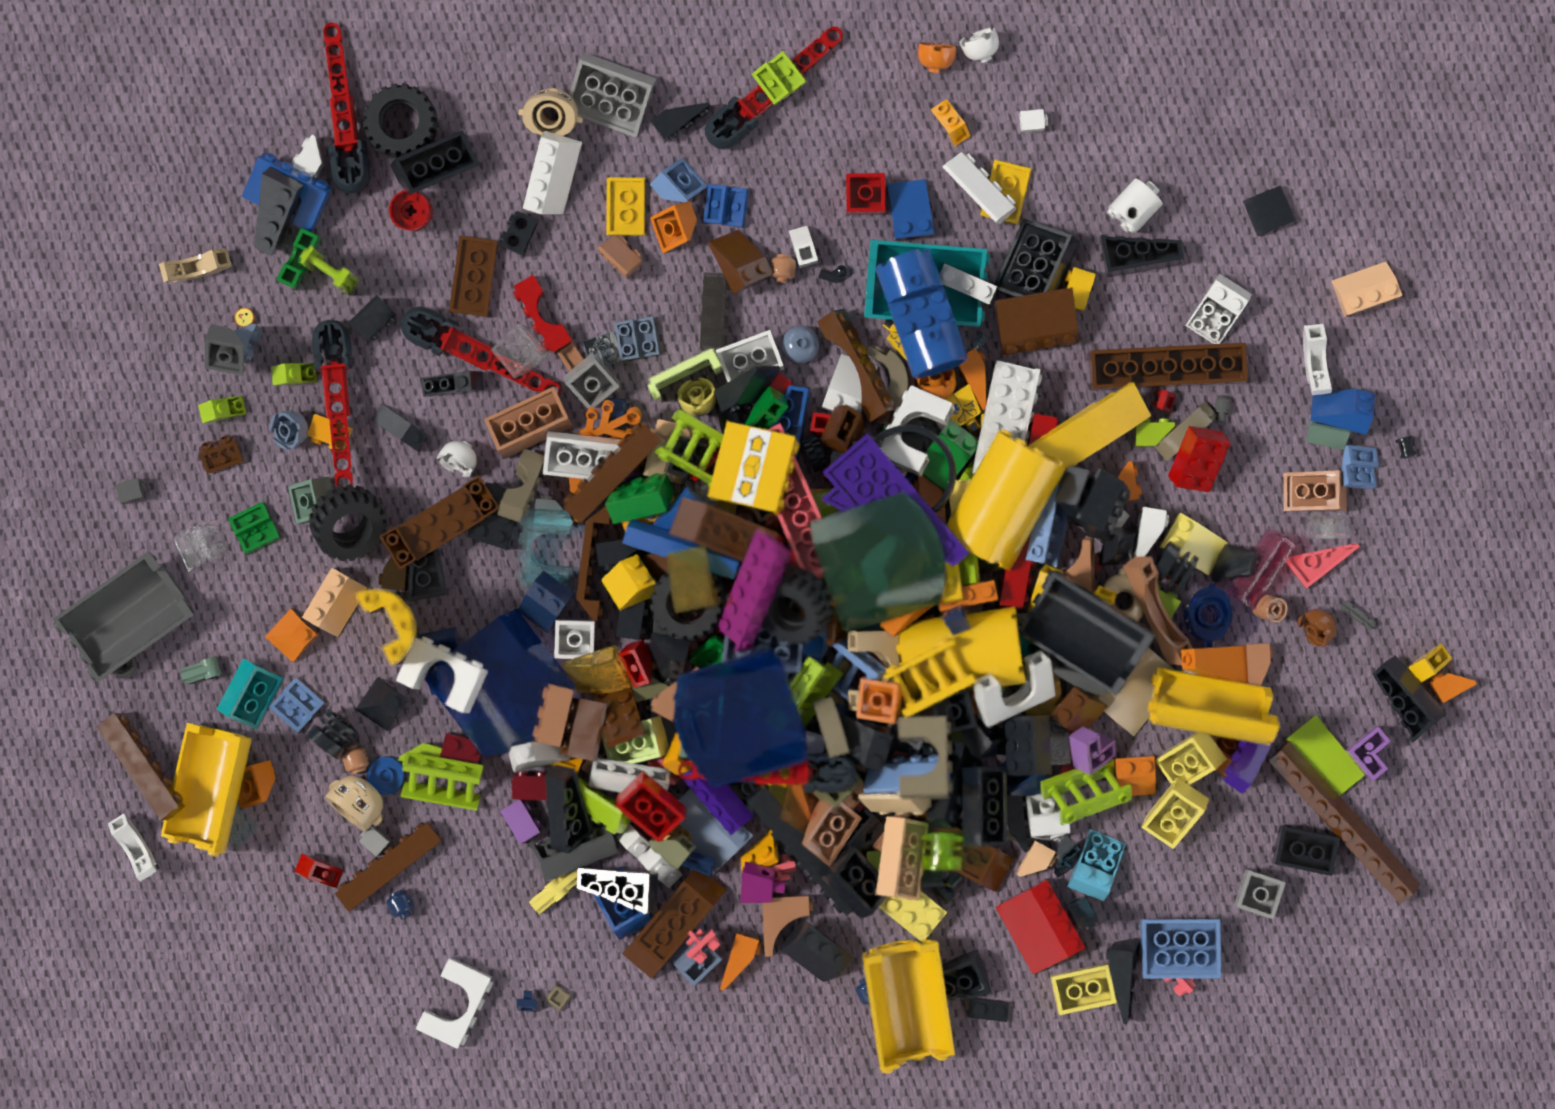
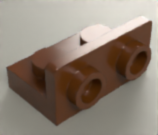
(220, 453)

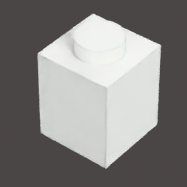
(1033, 120)

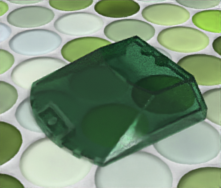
(880, 560)

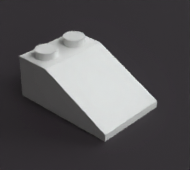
(844, 386)
(1150, 526)

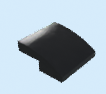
(1269, 210)

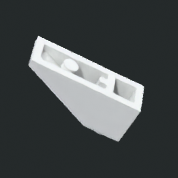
(534, 755)

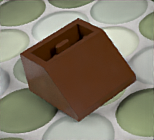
(843, 428)

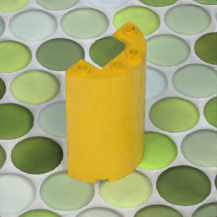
(1004, 499)
(401, 617)
(984, 649)
(1212, 706)
(210, 784)
(908, 1002)

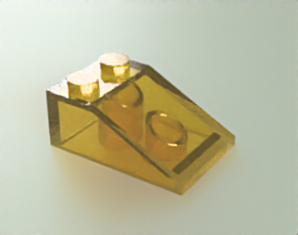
(691, 579)
(598, 672)

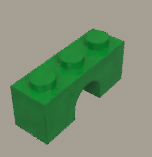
(293, 271)

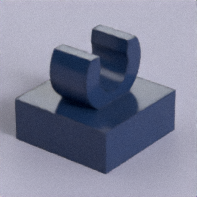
(527, 1003)

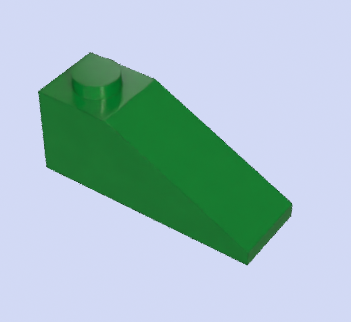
(767, 409)

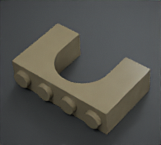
(935, 783)

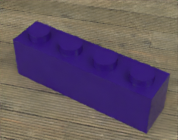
(1245, 765)
(722, 803)

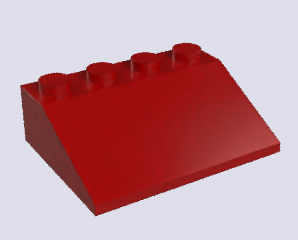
(1040, 926)

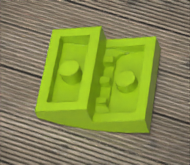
(779, 78)

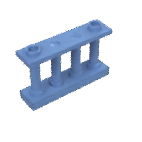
(1048, 534)
(862, 660)

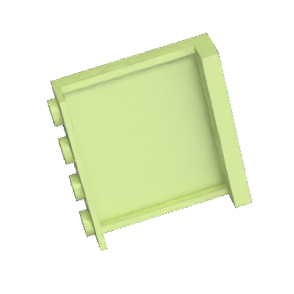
(684, 369)

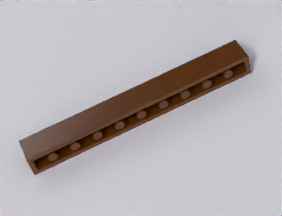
(1344, 822)

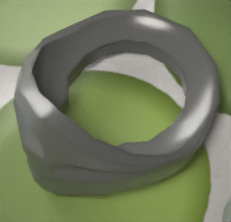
(129, 671)

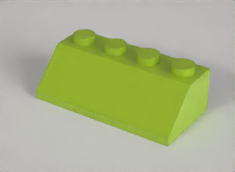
(603, 808)

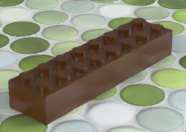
(1168, 366)

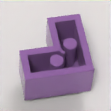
(1091, 750)
(1364, 752)

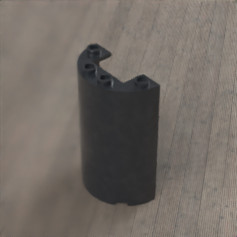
(1085, 632)

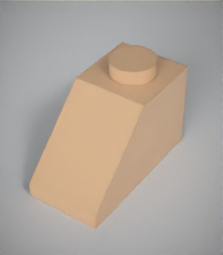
(1036, 859)

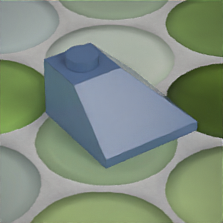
(678, 182)

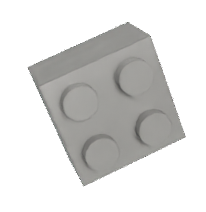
(591, 381)
(1259, 894)

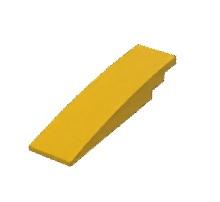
(1094, 426)

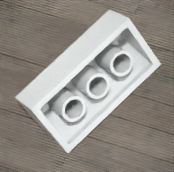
(552, 174)
(980, 188)
(575, 454)

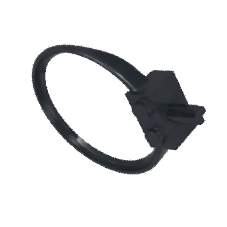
(938, 440)

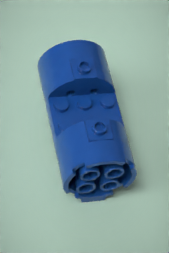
(921, 313)

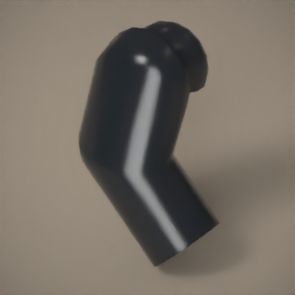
(835, 275)

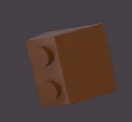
(1078, 709)

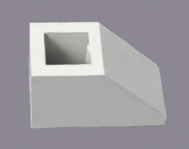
(309, 158)
(803, 246)

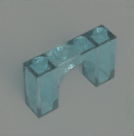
(535, 524)

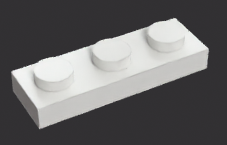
(967, 284)

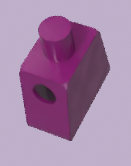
(759, 884)

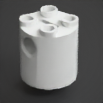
(1140, 200)

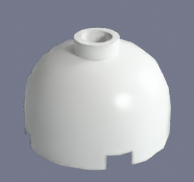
(981, 45)
(459, 457)

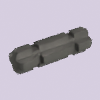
(1358, 615)

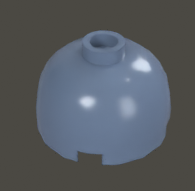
(800, 344)
(289, 429)

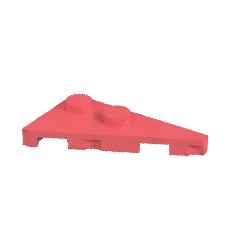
(1314, 565)

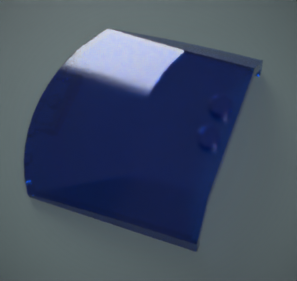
(512, 688)
(739, 718)

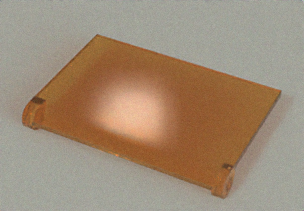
(798, 807)

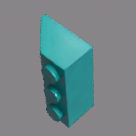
(249, 693)

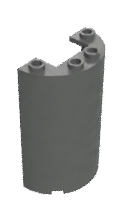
(124, 615)

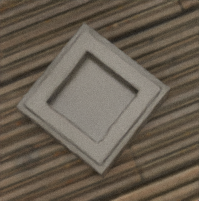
(558, 997)

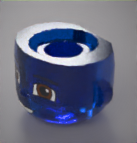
(1193, 620)

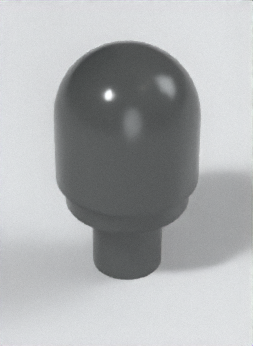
(1222, 408)

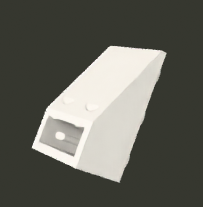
(1218, 309)

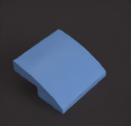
(1359, 467)
(296, 705)

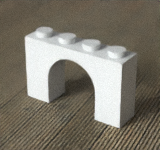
(915, 404)
(467, 675)
(1038, 688)
(475, 984)

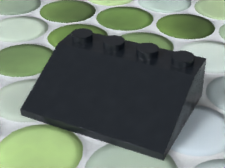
(1036, 260)

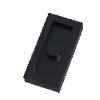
(988, 1010)

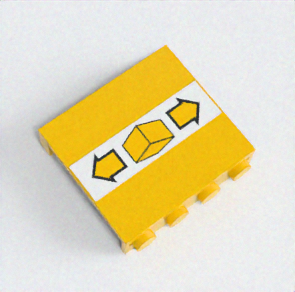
(753, 467)

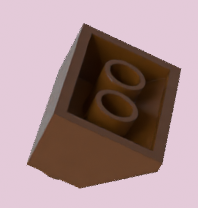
(583, 729)

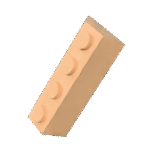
(901, 858)

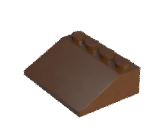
(1037, 321)

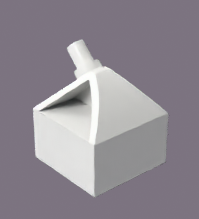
(1044, 818)

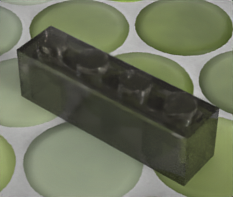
(713, 311)

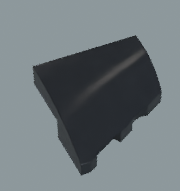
(678, 450)
(1235, 563)
(1066, 849)

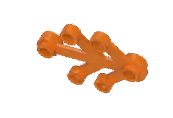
(609, 427)

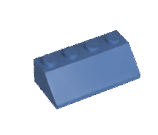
(898, 766)

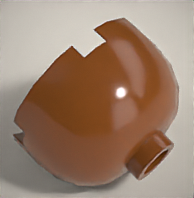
(1319, 626)

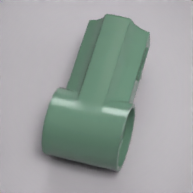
(204, 670)

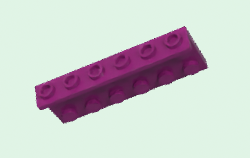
(753, 590)

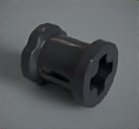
(1406, 447)

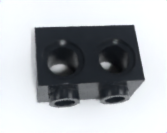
(524, 235)

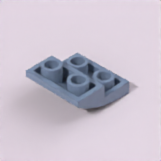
(637, 338)

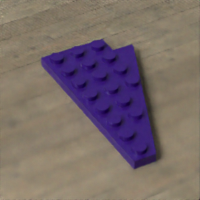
(869, 475)

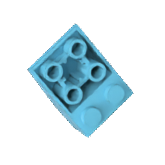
(1097, 865)

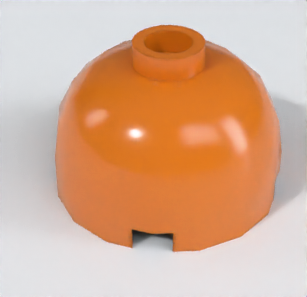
(936, 56)
(940, 385)

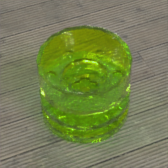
(941, 852)

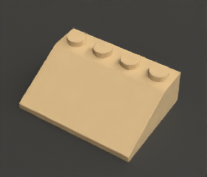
(1132, 701)

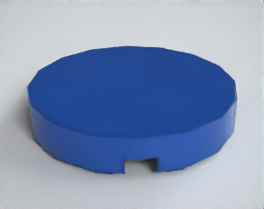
(386, 775)

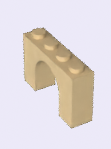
(879, 643)

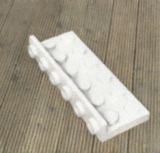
(1008, 405)

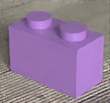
(521, 820)

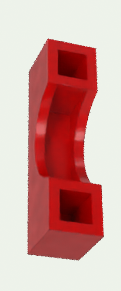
(554, 335)

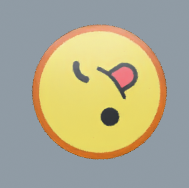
(244, 317)

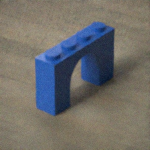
(313, 196)

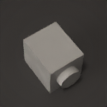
(374, 840)

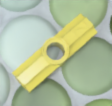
(554, 891)

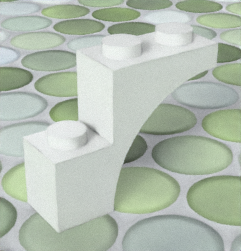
(652, 861)

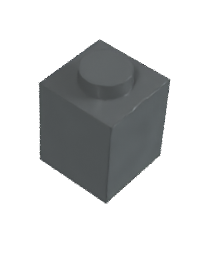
(131, 490)

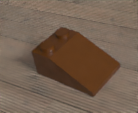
(740, 261)

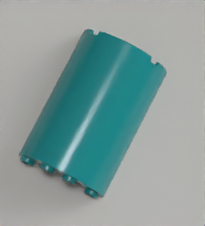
(965, 308)

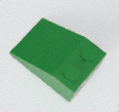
(962, 447)

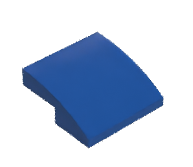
(726, 205)

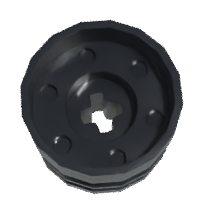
(1175, 567)
(333, 733)

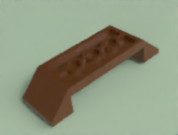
(440, 523)
(716, 529)
(593, 608)
(979, 863)
(673, 922)

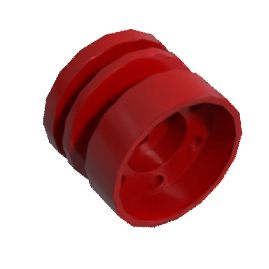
(399, 211)

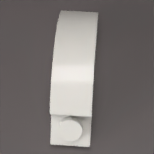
(1315, 359)
(134, 846)

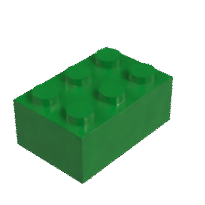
(640, 498)

